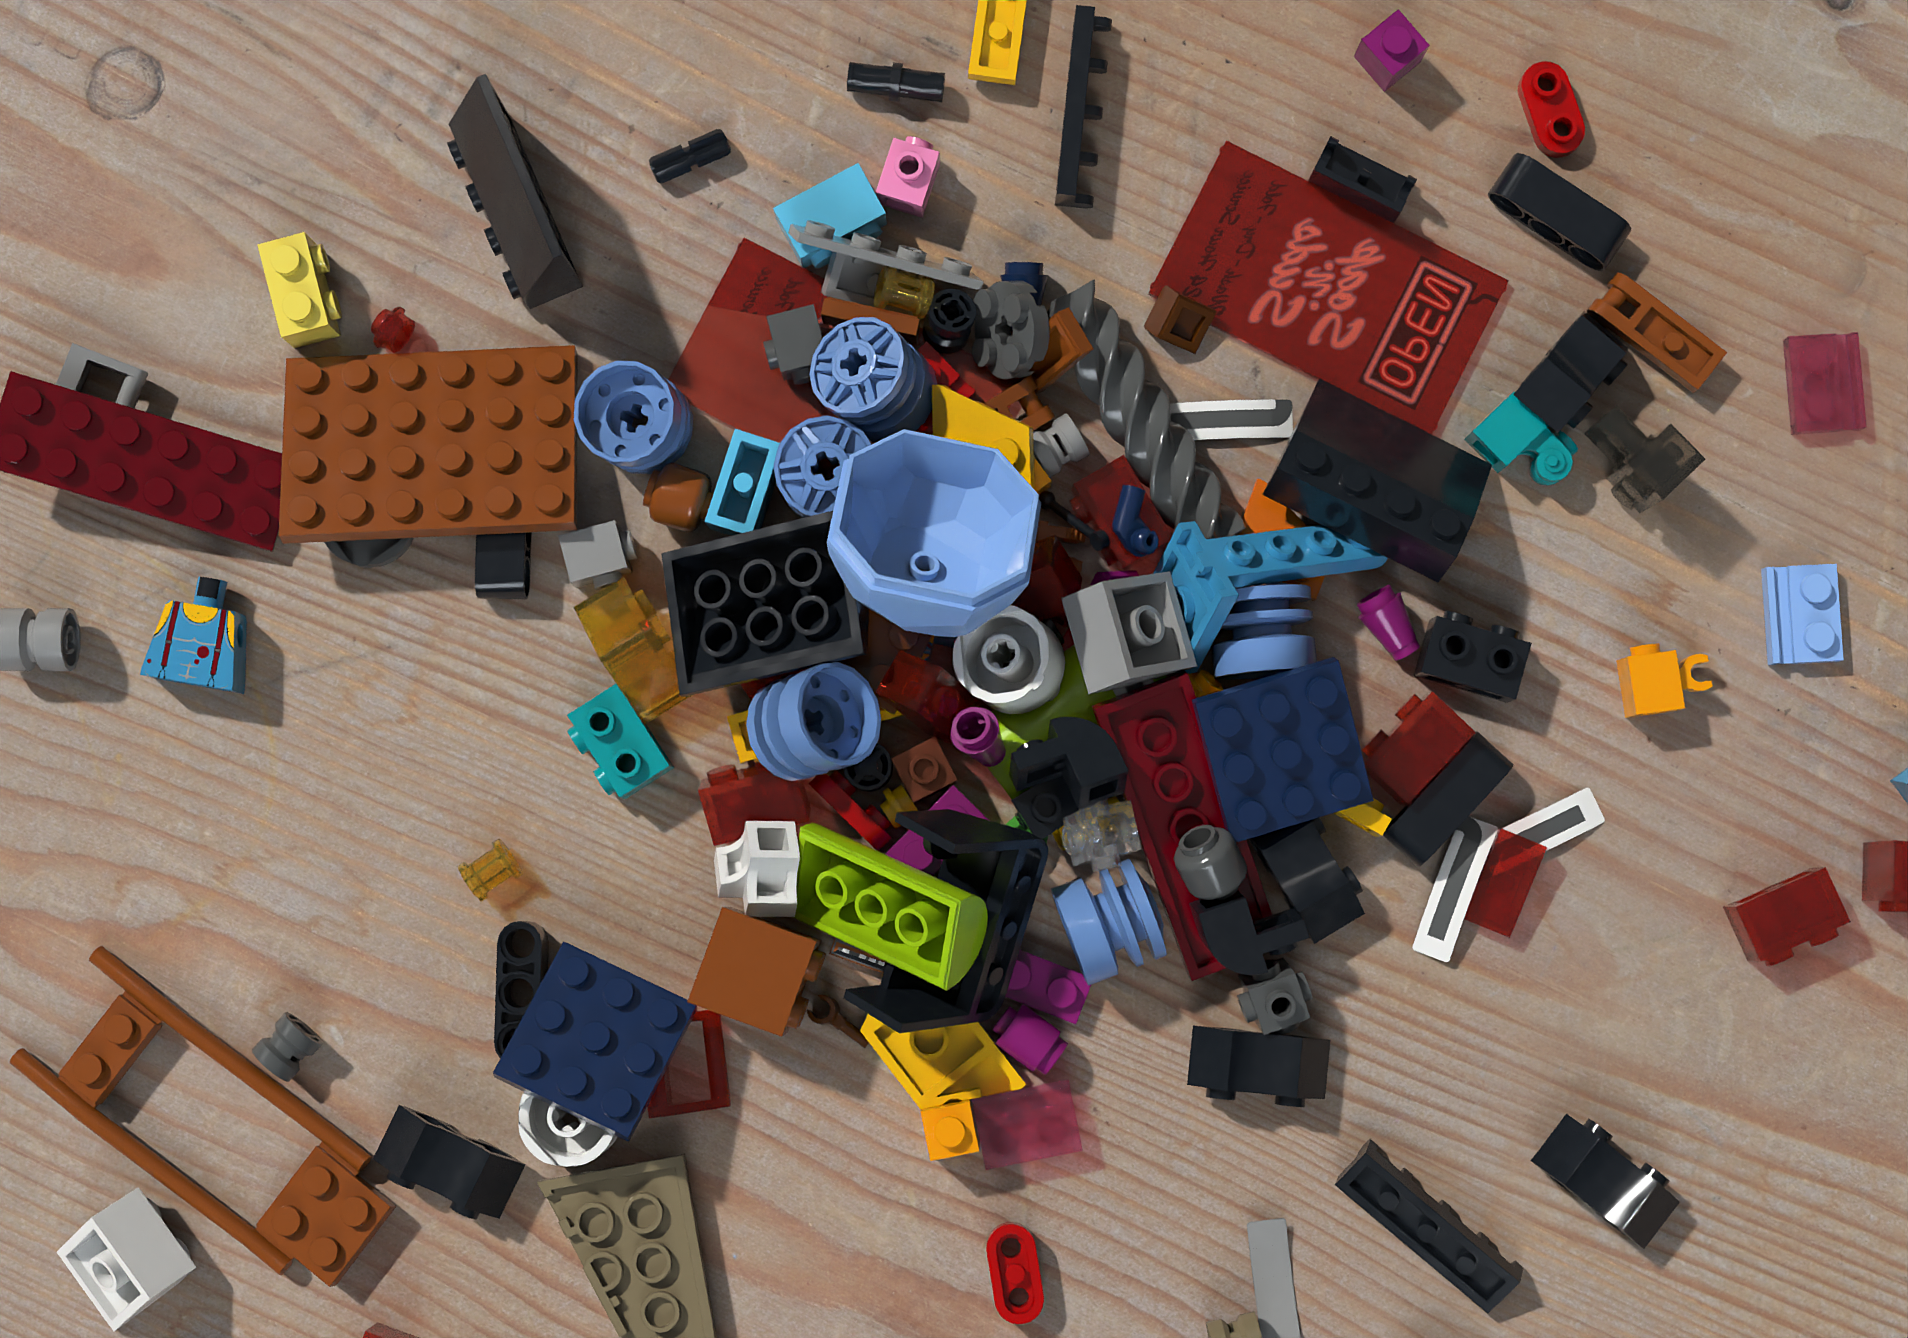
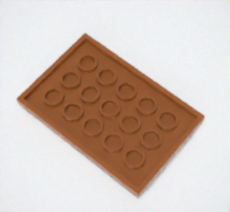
(429, 444)

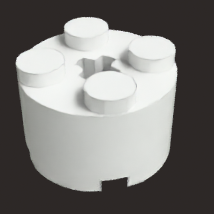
(1031, 676)
(555, 1141)

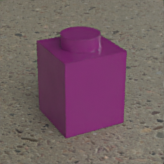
(1391, 50)

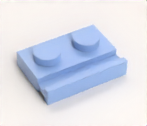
(1802, 614)

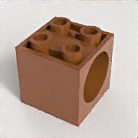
(757, 972)

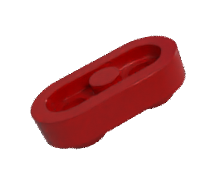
(1551, 107)
(866, 822)
(1015, 1272)

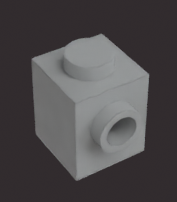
(598, 554)

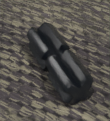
(679, 160)

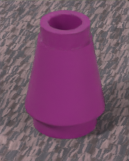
(1388, 621)
(978, 736)

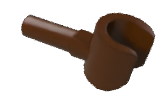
(838, 1021)

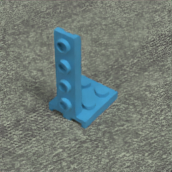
(1211, 569)

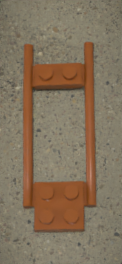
(324, 1209)

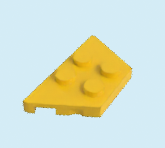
(976, 423)
(943, 1062)

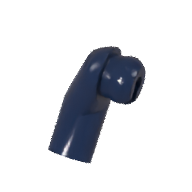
(1130, 527)

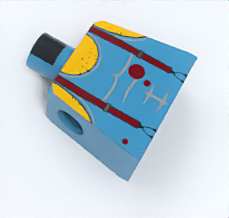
(200, 642)

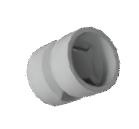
(43, 639)

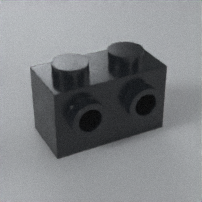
(1473, 657)

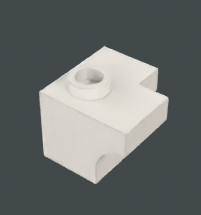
(761, 868)

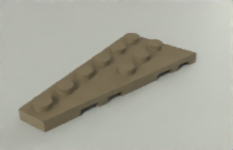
(638, 1245)

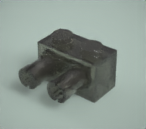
(1643, 466)

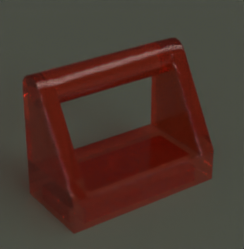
(661, 1102)

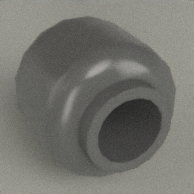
(1210, 862)

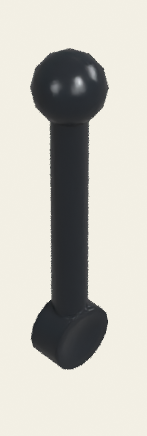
(1098, 539)

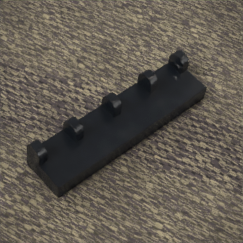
(1075, 108)
(1429, 1228)

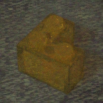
(632, 647)

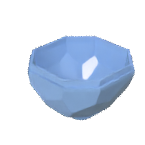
(935, 510)

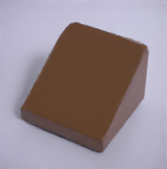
(1179, 319)

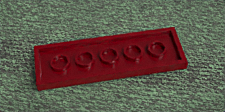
(140, 461)
(1170, 796)

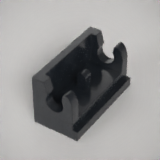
(1362, 180)

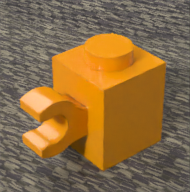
(1654, 681)

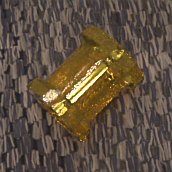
(903, 292)
(490, 870)

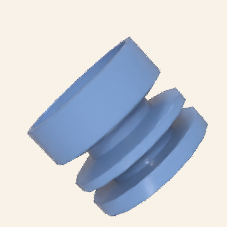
(872, 378)
(630, 391)
(800, 456)
(1263, 633)
(814, 721)
(1109, 921)

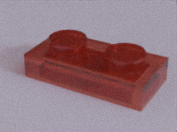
(1505, 882)

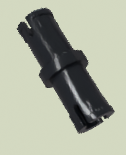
(895, 82)

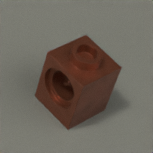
(924, 770)

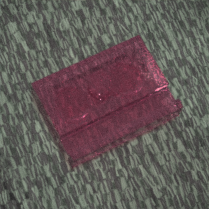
(1824, 383)
(1027, 1124)

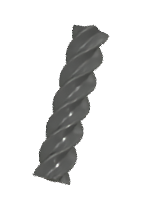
(1139, 419)

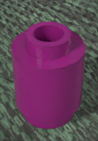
(1029, 1039)

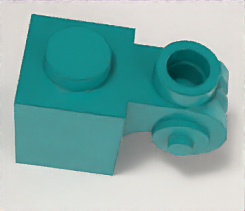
(1518, 431)

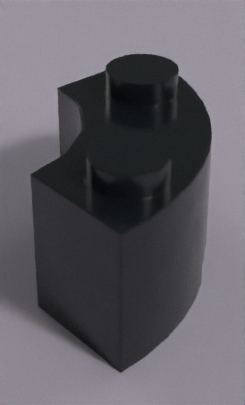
(1572, 372)
(1310, 877)
(1258, 1063)
(455, 1166)
(1605, 1180)

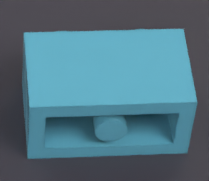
(841, 202)
(743, 485)

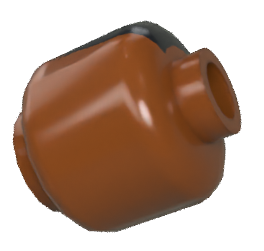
(678, 496)

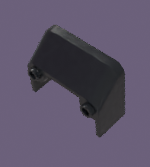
(1005, 872)

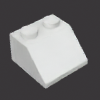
(126, 1258)

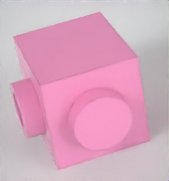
(908, 175)

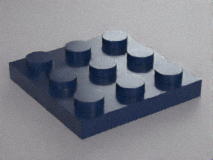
(1283, 749)
(595, 1041)

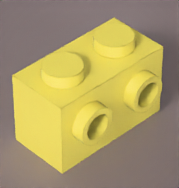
(299, 289)

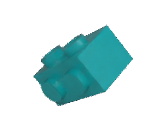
(619, 743)

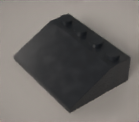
(511, 198)
(1379, 481)
(760, 606)

